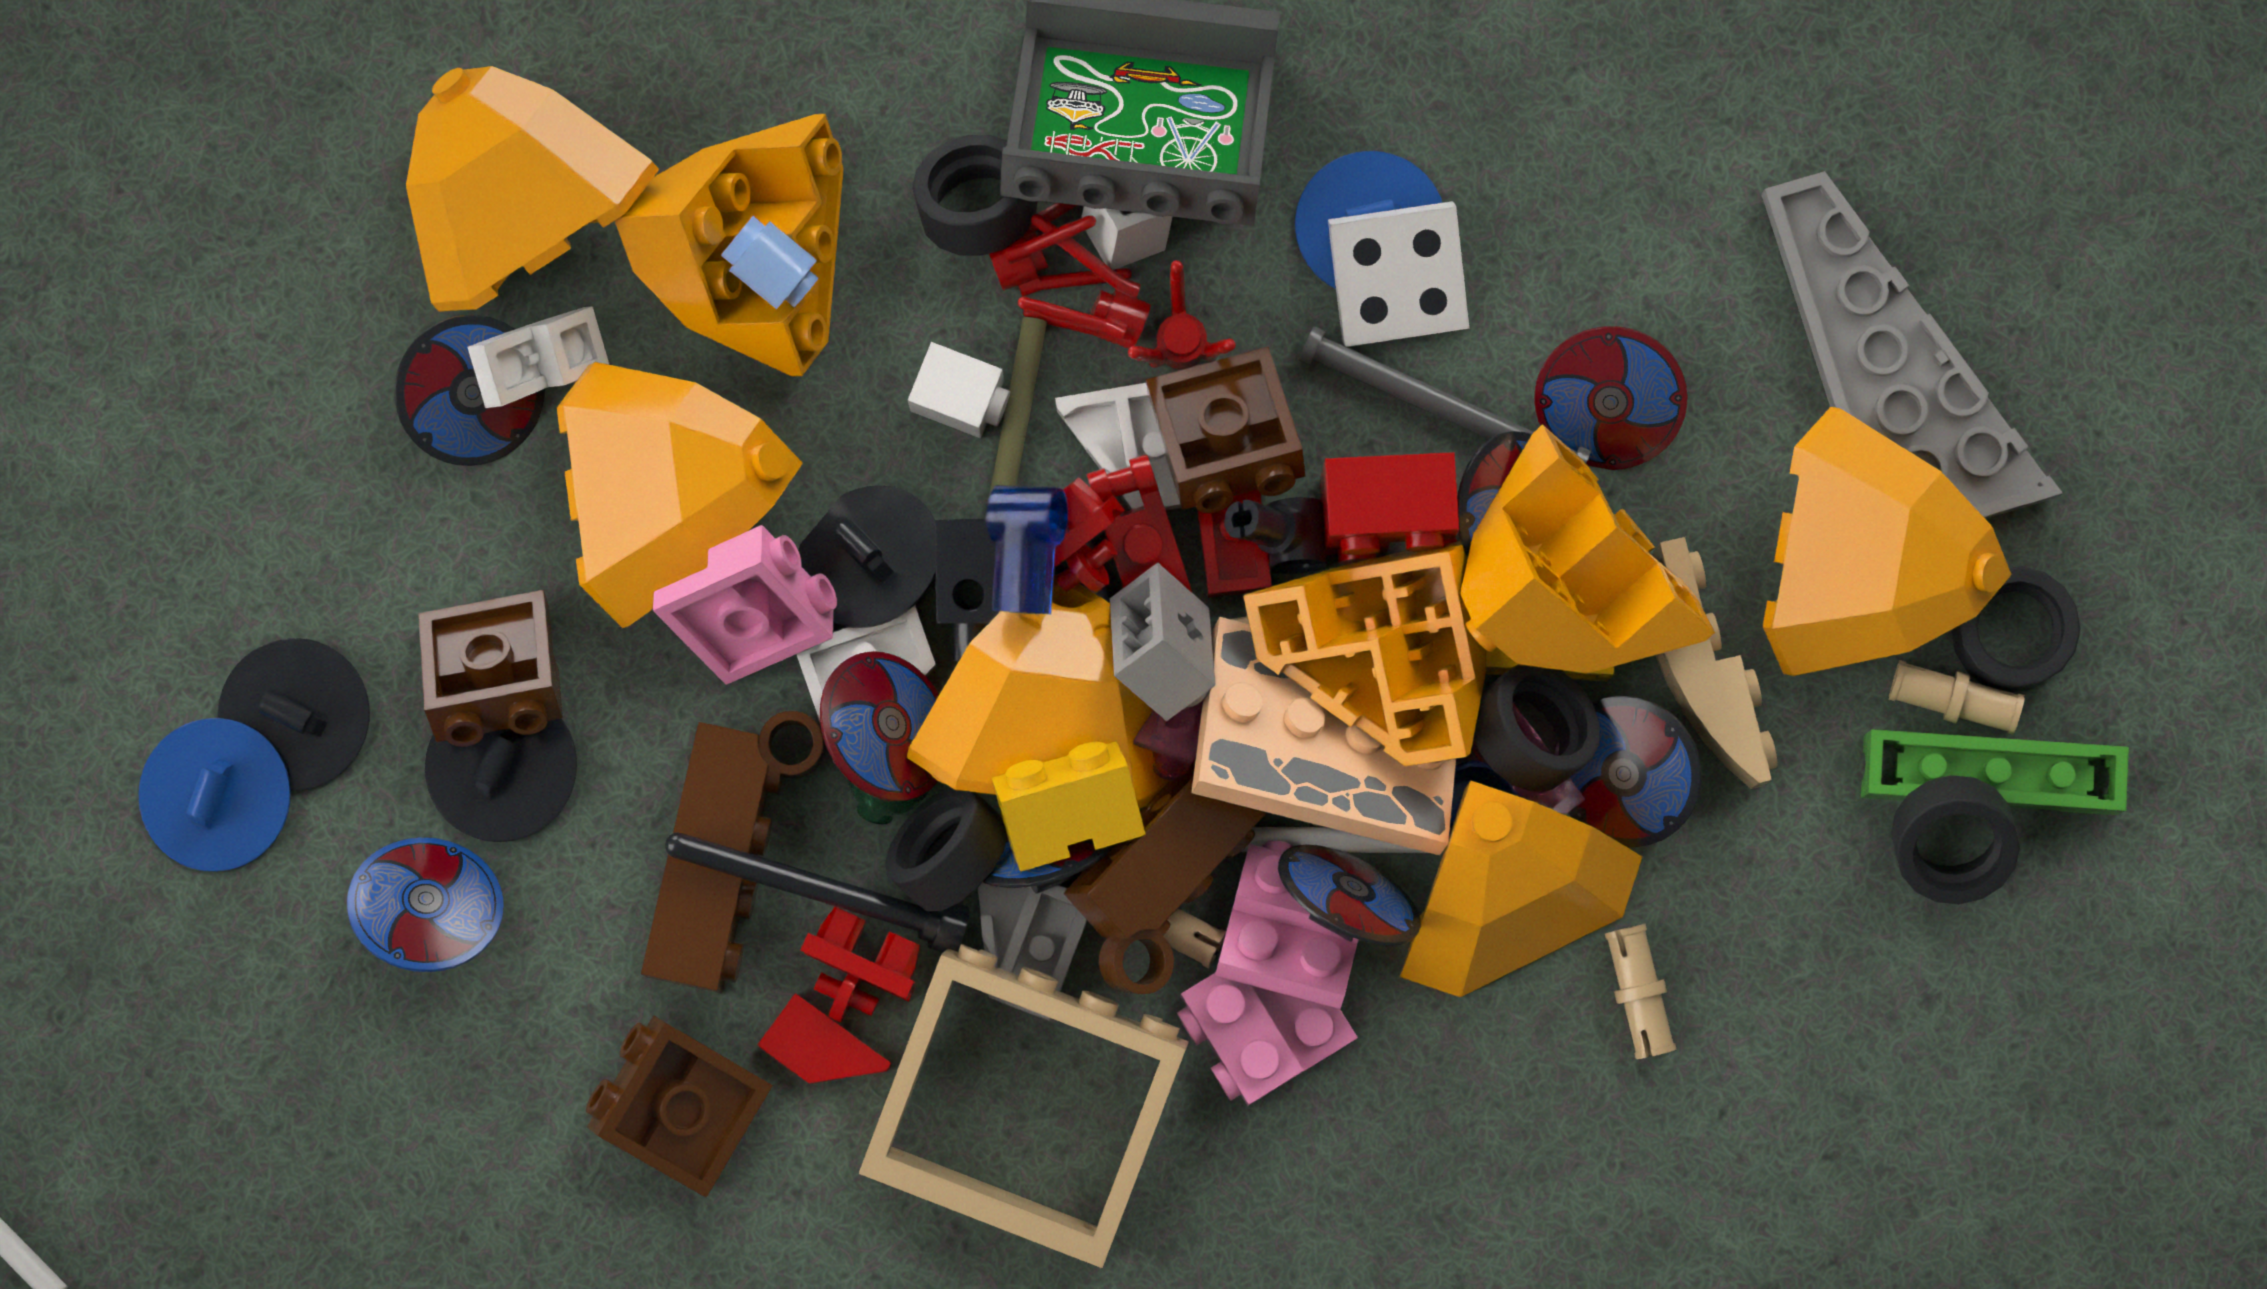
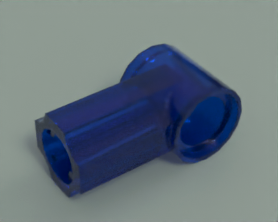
(1026, 530)

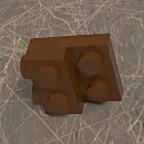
(1226, 430)
(489, 668)
(676, 1104)

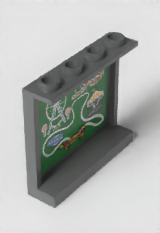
(1142, 107)

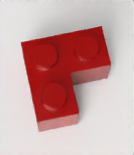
(1388, 501)

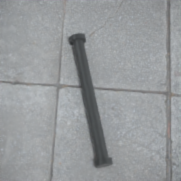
(1409, 388)

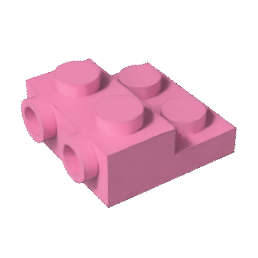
(749, 605)
(1274, 941)
(1260, 1034)

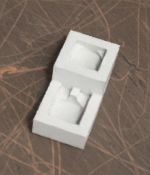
(537, 356)

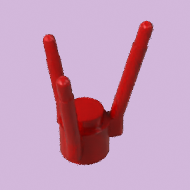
(1024, 258)
(1114, 316)
(1181, 336)

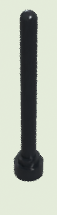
(940, 928)

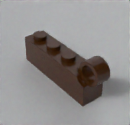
(725, 805)
(1150, 876)

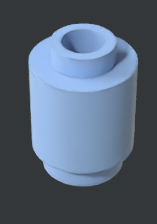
(771, 263)

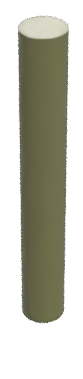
(1020, 402)

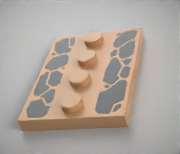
(1292, 758)

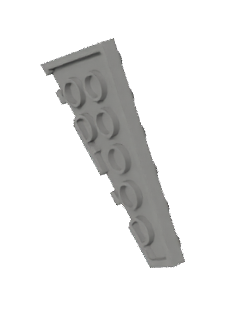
(1891, 358)

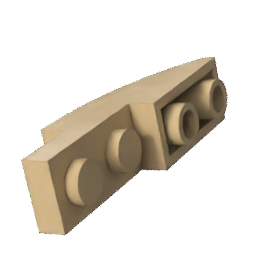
(1712, 693)

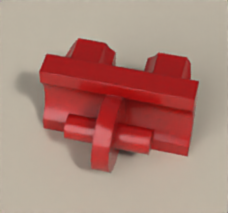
(1086, 519)
(835, 947)

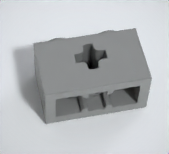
(1162, 642)

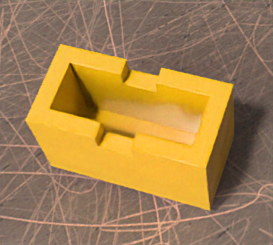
(1068, 803)

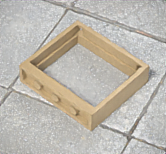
(989, 1203)

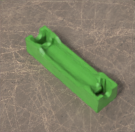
(2022, 771)

